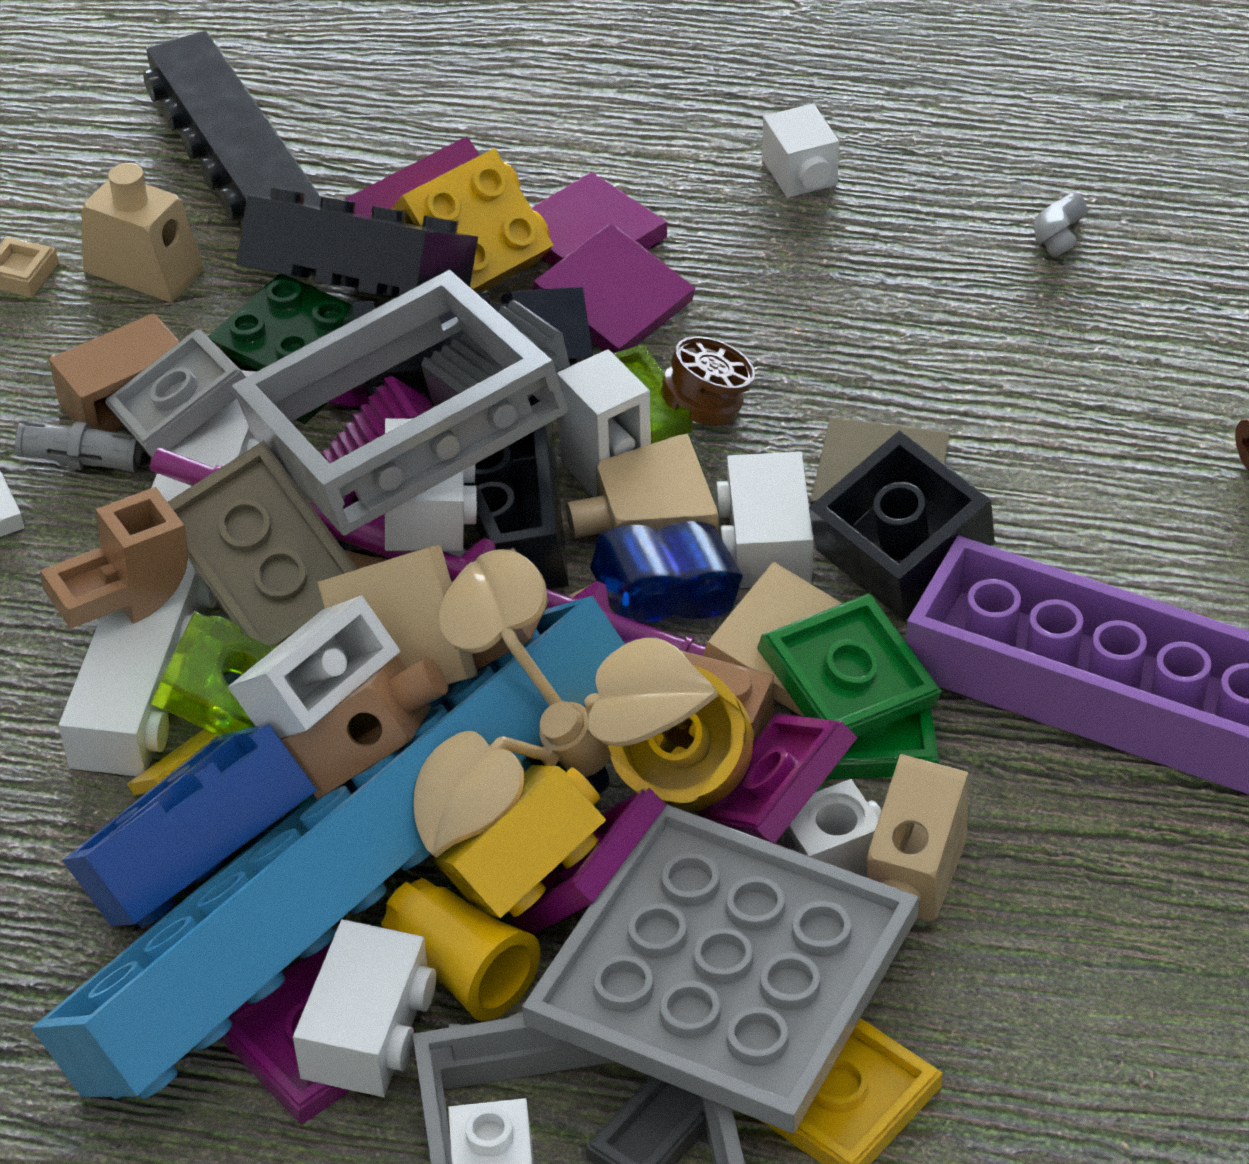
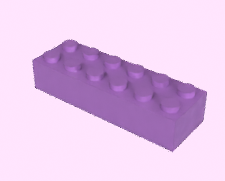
(1088, 660)

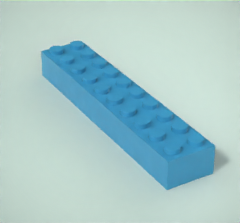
(298, 880)

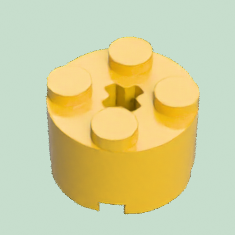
(704, 771)

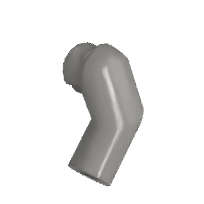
(1053, 223)

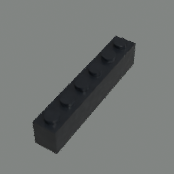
(221, 123)

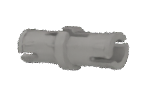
(78, 445)

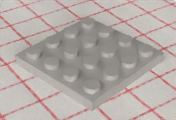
(724, 966)

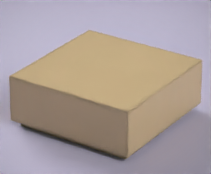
(25, 266)

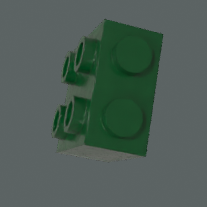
(278, 323)

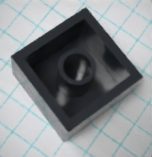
(897, 521)

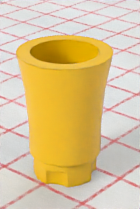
(473, 953)

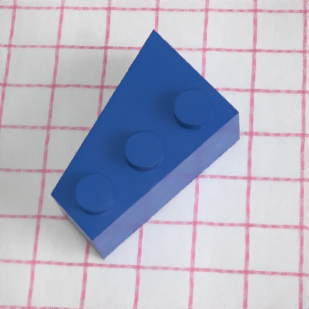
(188, 825)

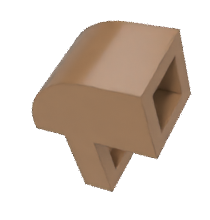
(134, 568)

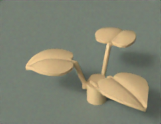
(639, 695)

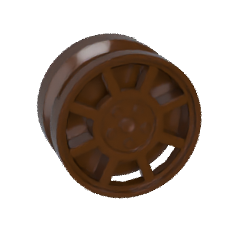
(707, 381)

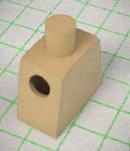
(139, 236)
(646, 488)
(921, 832)

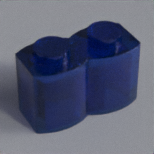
(666, 571)

